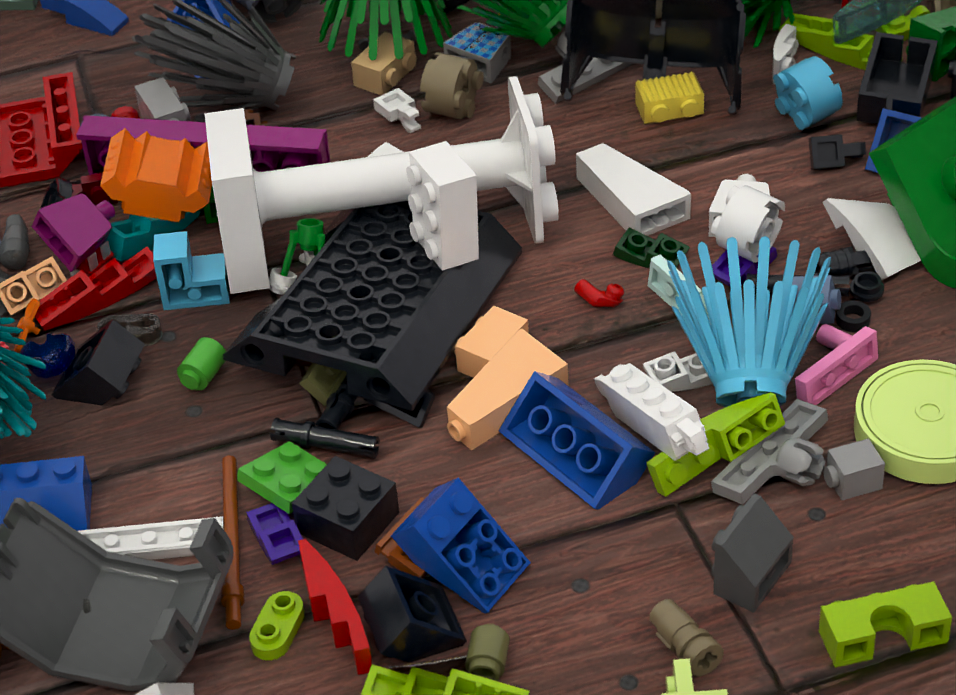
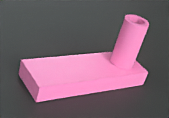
(843, 363)

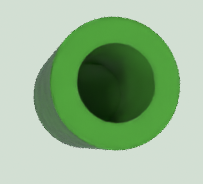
(201, 364)

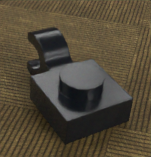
(829, 151)

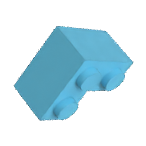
(185, 278)

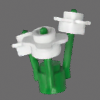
(311, 240)

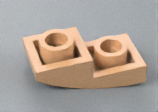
(31, 284)

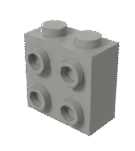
(160, 101)

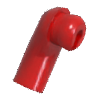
(599, 298)

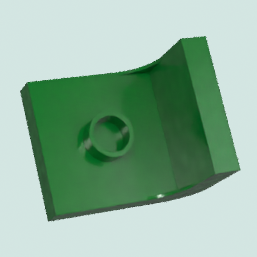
(921, 185)

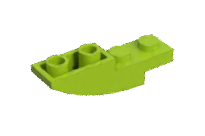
(728, 434)

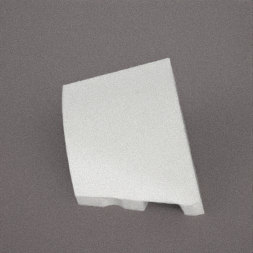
(877, 231)

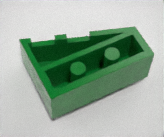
(940, 27)

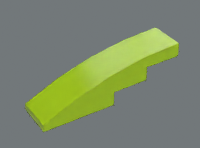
(818, 36)
(423, 682)

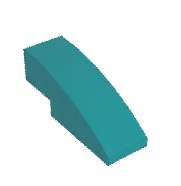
(137, 232)

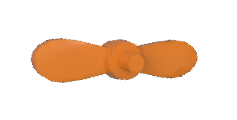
(26, 322)

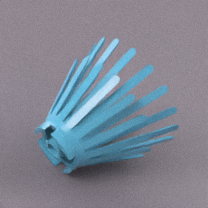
(758, 351)

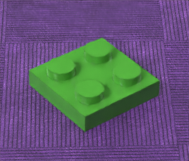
(281, 474)

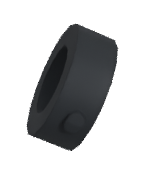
(853, 307)

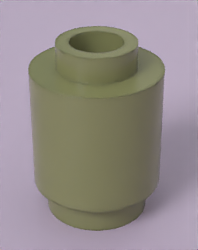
(487, 651)

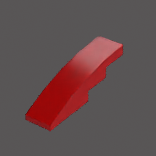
(87, 295)
(332, 601)

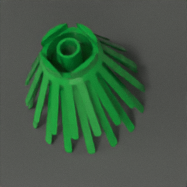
(357, 9)

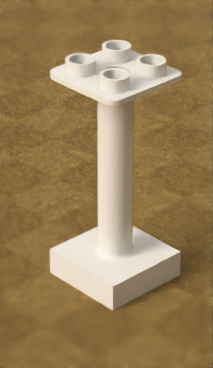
(252, 197)

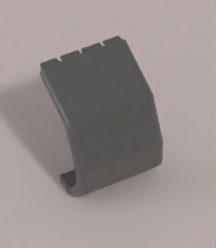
(142, 610)

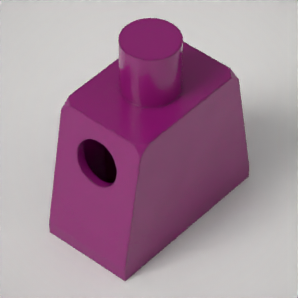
(74, 228)

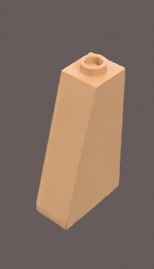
(490, 395)

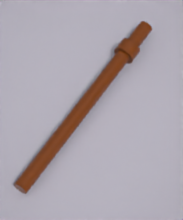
(232, 592)

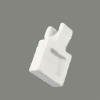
(398, 106)

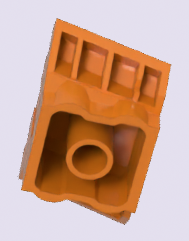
(157, 176)

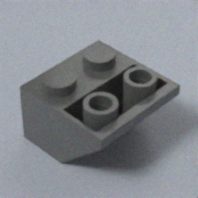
(750, 554)

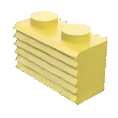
(669, 97)

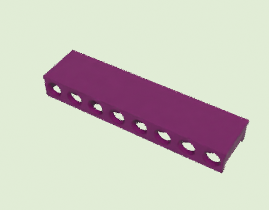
(269, 145)

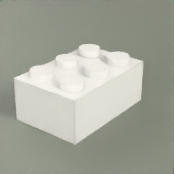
(443, 205)

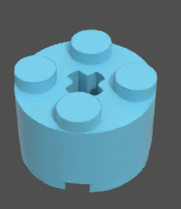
(807, 92)

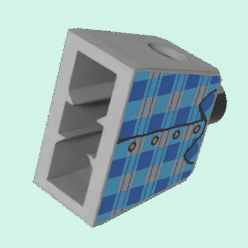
(487, 49)

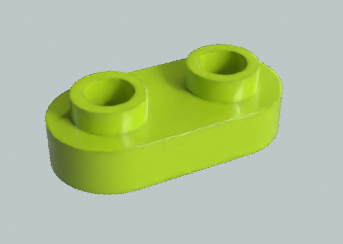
(281, 618)

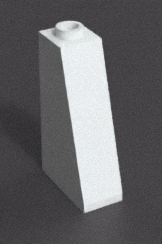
(632, 191)

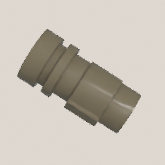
(685, 637)

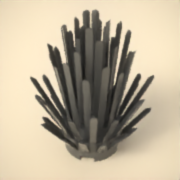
(233, 60)

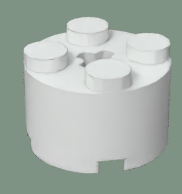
(747, 219)

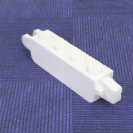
(653, 411)

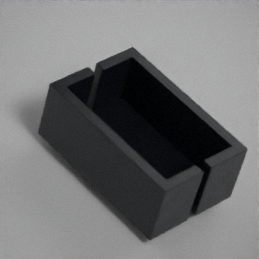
(893, 83)

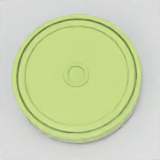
(911, 419)

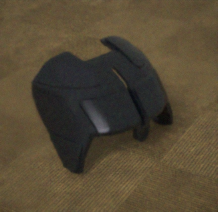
(625, 31)

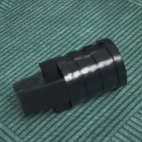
(844, 261)

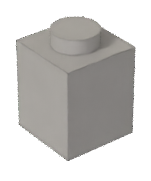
(854, 469)

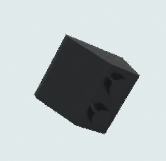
(101, 366)
(409, 616)

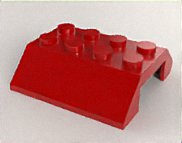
(40, 133)

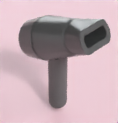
(15, 243)

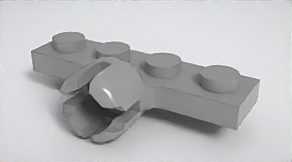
(596, 71)
(780, 454)

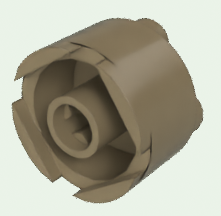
(450, 86)

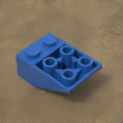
(461, 545)

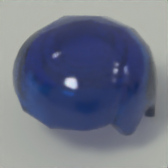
(56, 353)

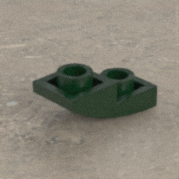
(639, 248)

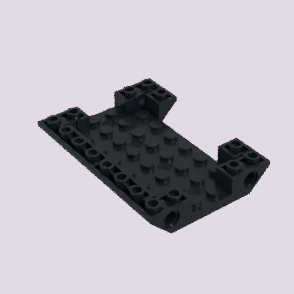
(409, 311)

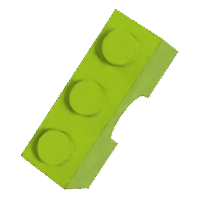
(912, 611)

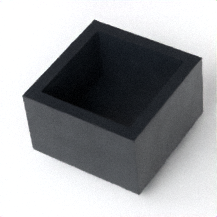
(346, 508)

